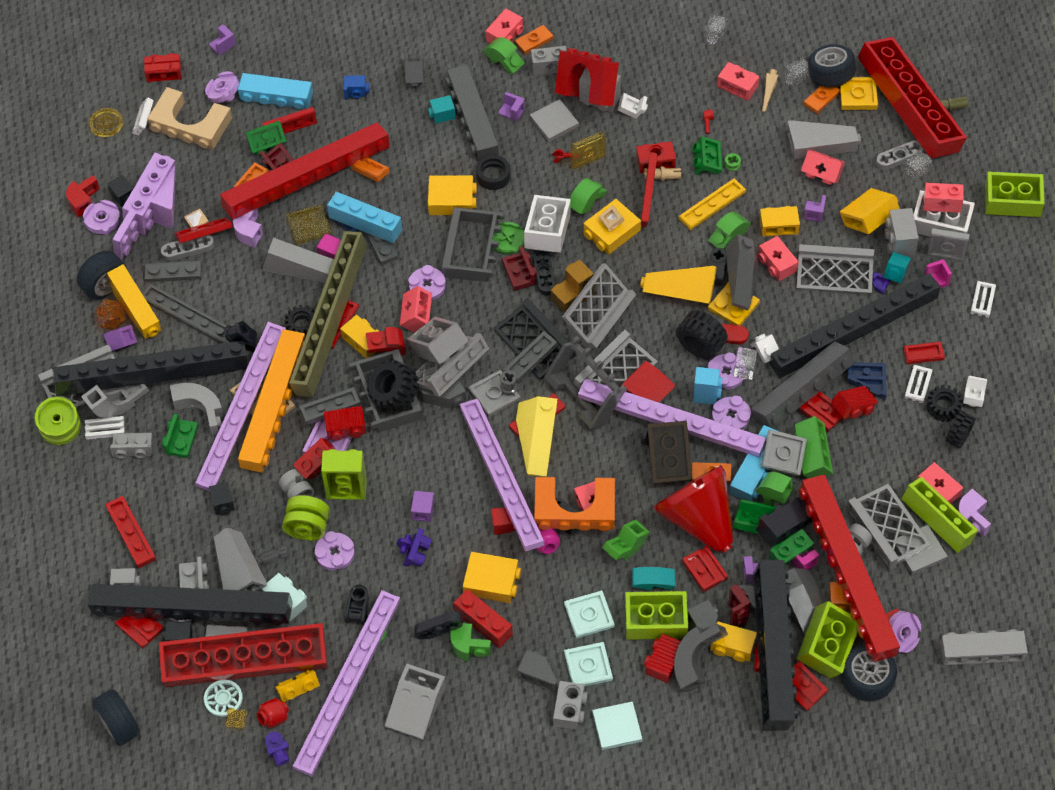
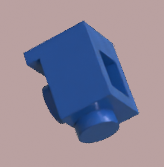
(355, 86)

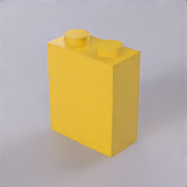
(450, 192)
(869, 210)
(609, 241)
(492, 577)

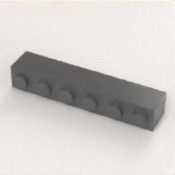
(472, 112)
(803, 385)

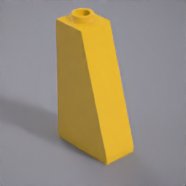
(686, 284)
(133, 302)

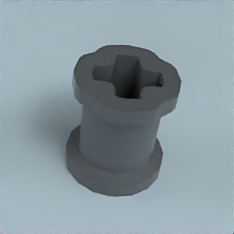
(510, 380)

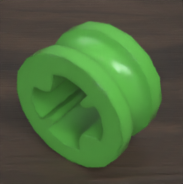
(729, 158)

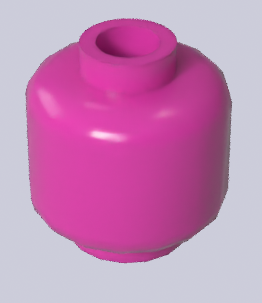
(551, 541)

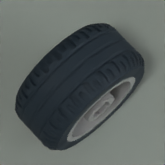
(832, 65)
(93, 274)
(867, 678)
(116, 717)

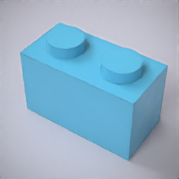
(707, 386)

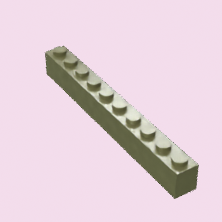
(328, 314)

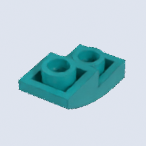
(651, 577)

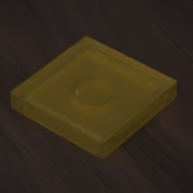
(588, 150)
(308, 224)

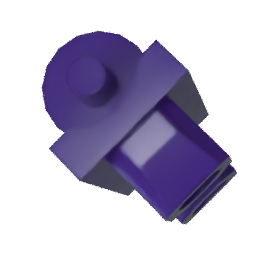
(418, 540)
(277, 748)

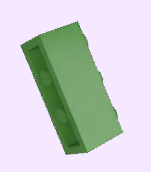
(816, 454)

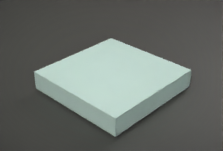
(589, 614)
(588, 664)
(617, 725)

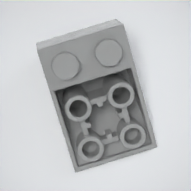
(415, 701)

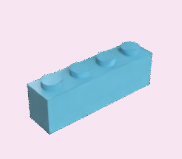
(275, 91)
(364, 217)
(749, 474)

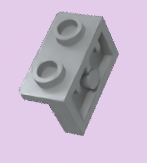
(131, 445)
(193, 574)

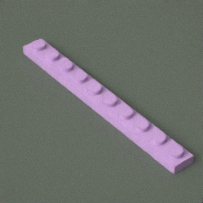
(240, 407)
(661, 413)
(502, 475)
(346, 683)

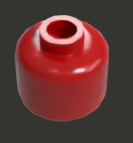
(272, 713)

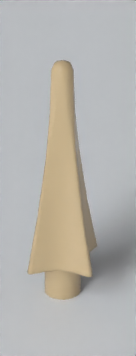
(771, 81)

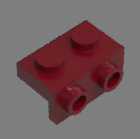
(276, 157)
(519, 269)
(739, 606)

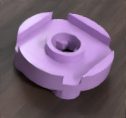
(222, 88)
(105, 225)
(427, 274)
(726, 361)
(735, 405)
(331, 541)
(911, 624)

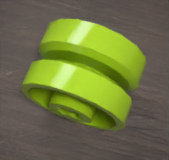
(57, 420)
(305, 518)

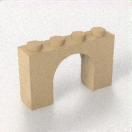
(204, 133)

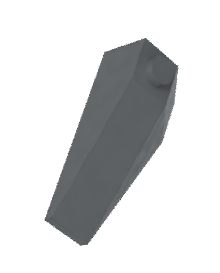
(742, 270)
(803, 597)

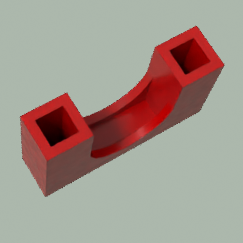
(602, 74)

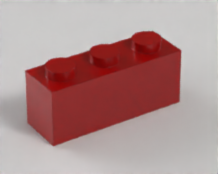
(483, 618)

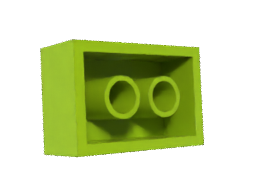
(1014, 194)
(344, 475)
(656, 613)
(828, 640)

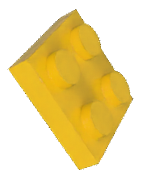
(859, 94)
(723, 307)

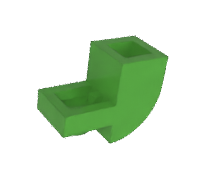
(504, 51)
(585, 195)
(728, 228)
(775, 488)
(628, 541)
(464, 645)

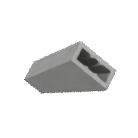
(821, 138)
(296, 262)
(237, 562)

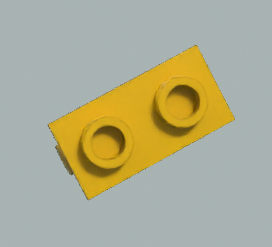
(304, 682)

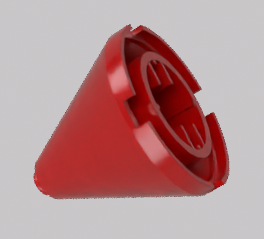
(702, 509)

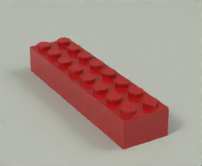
(912, 97)
(243, 655)

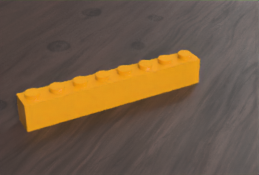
(271, 403)

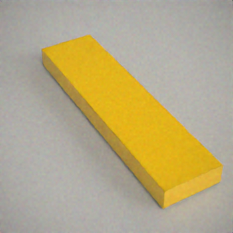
(712, 204)

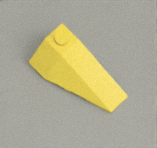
(535, 428)

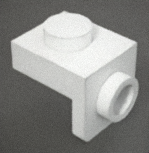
(632, 106)
(765, 346)
(975, 391)

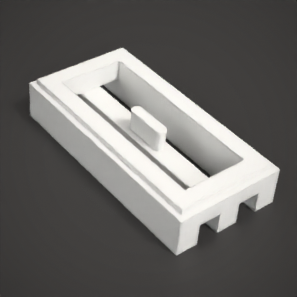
(142, 116)
(980, 311)
(915, 396)
(104, 424)

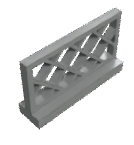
(832, 255)
(610, 315)
(613, 352)
(102, 353)
(453, 369)
(880, 543)

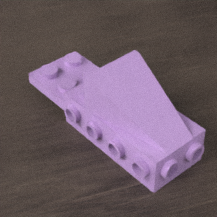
(148, 203)

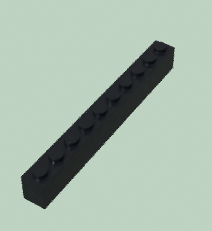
(855, 324)
(150, 368)
(190, 603)

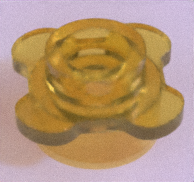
(240, 722)

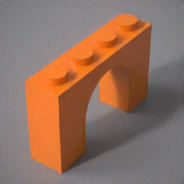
(598, 516)

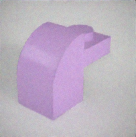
(247, 229)
(971, 508)

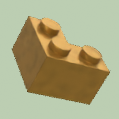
(576, 278)

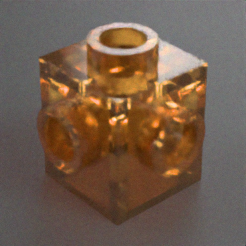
(110, 314)

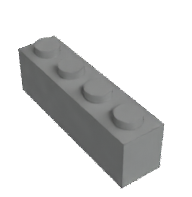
(983, 647)

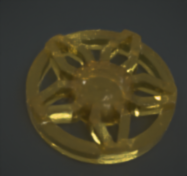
(105, 122)

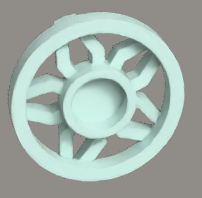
(222, 697)

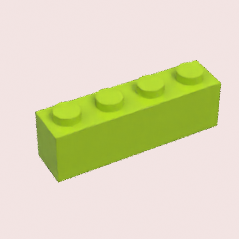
(939, 514)

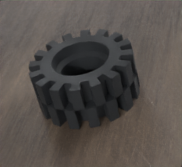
(296, 314)
(944, 393)
(960, 429)

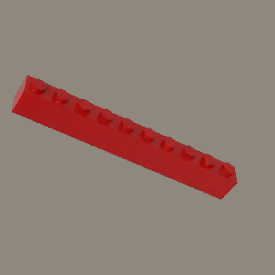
(304, 170)
(849, 568)

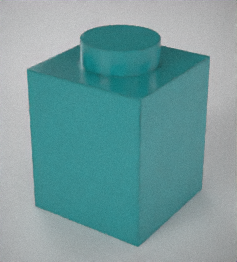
(441, 109)
(897, 267)

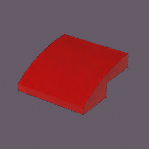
(648, 383)

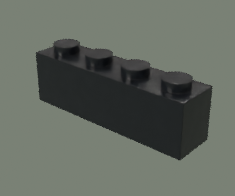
(783, 521)

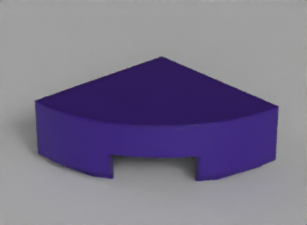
(880, 283)

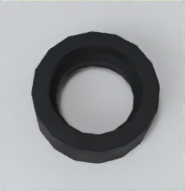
(494, 183)

